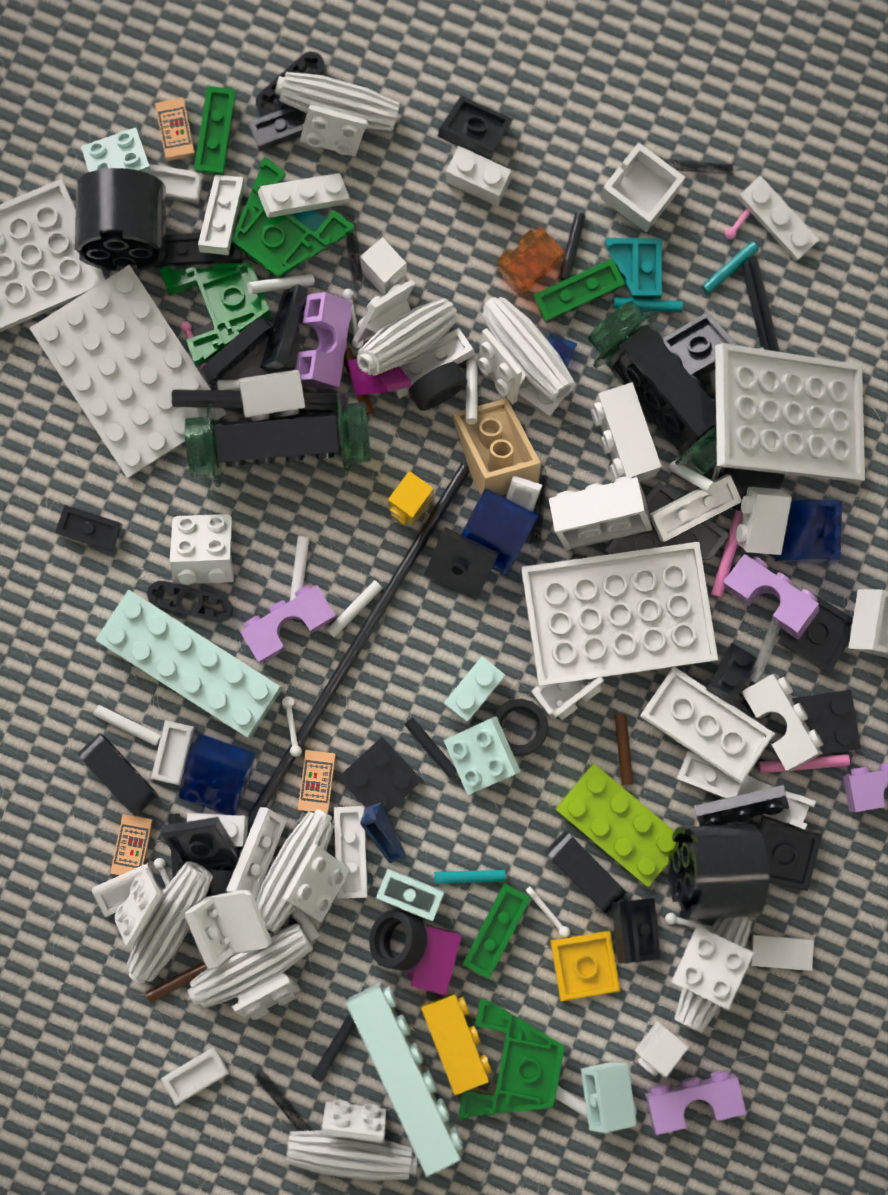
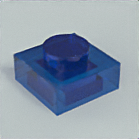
(563, 347)

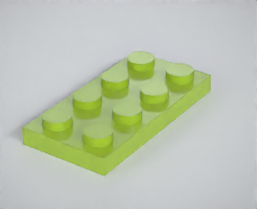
(619, 824)

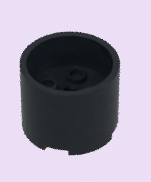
(120, 219)
(719, 871)

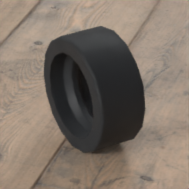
(437, 386)
(539, 716)
(415, 940)

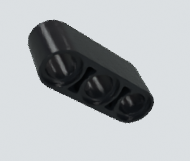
(117, 774)
(585, 872)

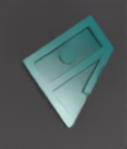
(638, 264)

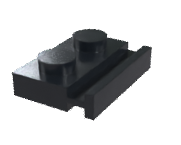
(636, 930)

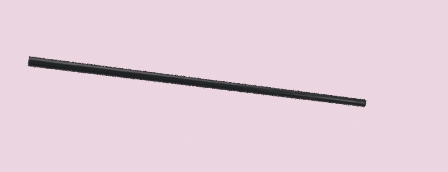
(358, 644)

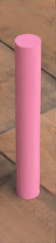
(727, 556)
(816, 763)

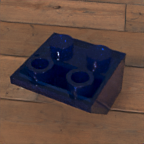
(500, 527)
(812, 532)
(216, 775)

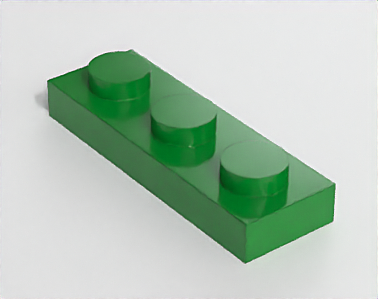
(215, 130)
(578, 290)
(496, 931)

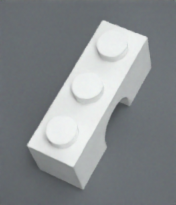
(798, 743)

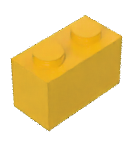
(410, 499)

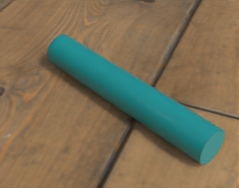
(730, 267)
(651, 305)
(469, 876)

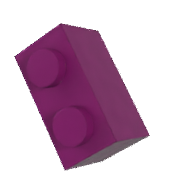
(437, 963)

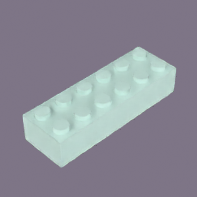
(189, 664)
(404, 1078)

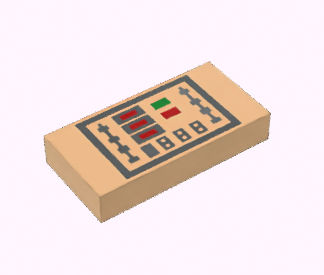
(175, 129)
(316, 781)
(131, 843)

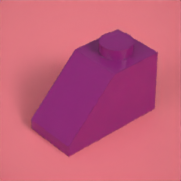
(383, 382)

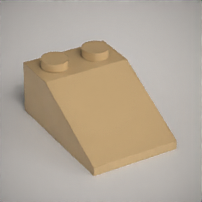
(496, 447)

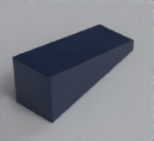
(382, 833)

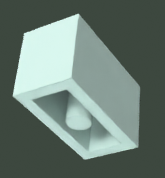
(474, 689)
(410, 894)
(609, 1097)

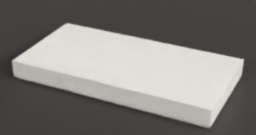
(707, 725)

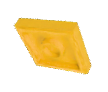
(585, 966)

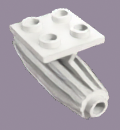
(336, 110)
(400, 331)
(518, 352)
(302, 874)
(157, 918)
(712, 971)
(254, 976)
(351, 1146)

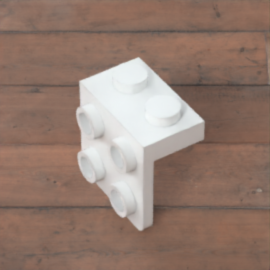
(201, 549)
(561, 698)
(227, 926)

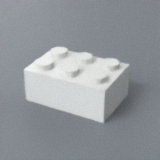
(625, 434)
(600, 513)

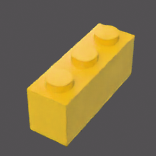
(456, 1042)

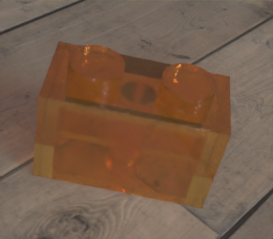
(529, 261)

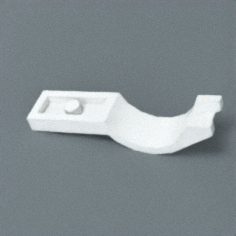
(706, 777)

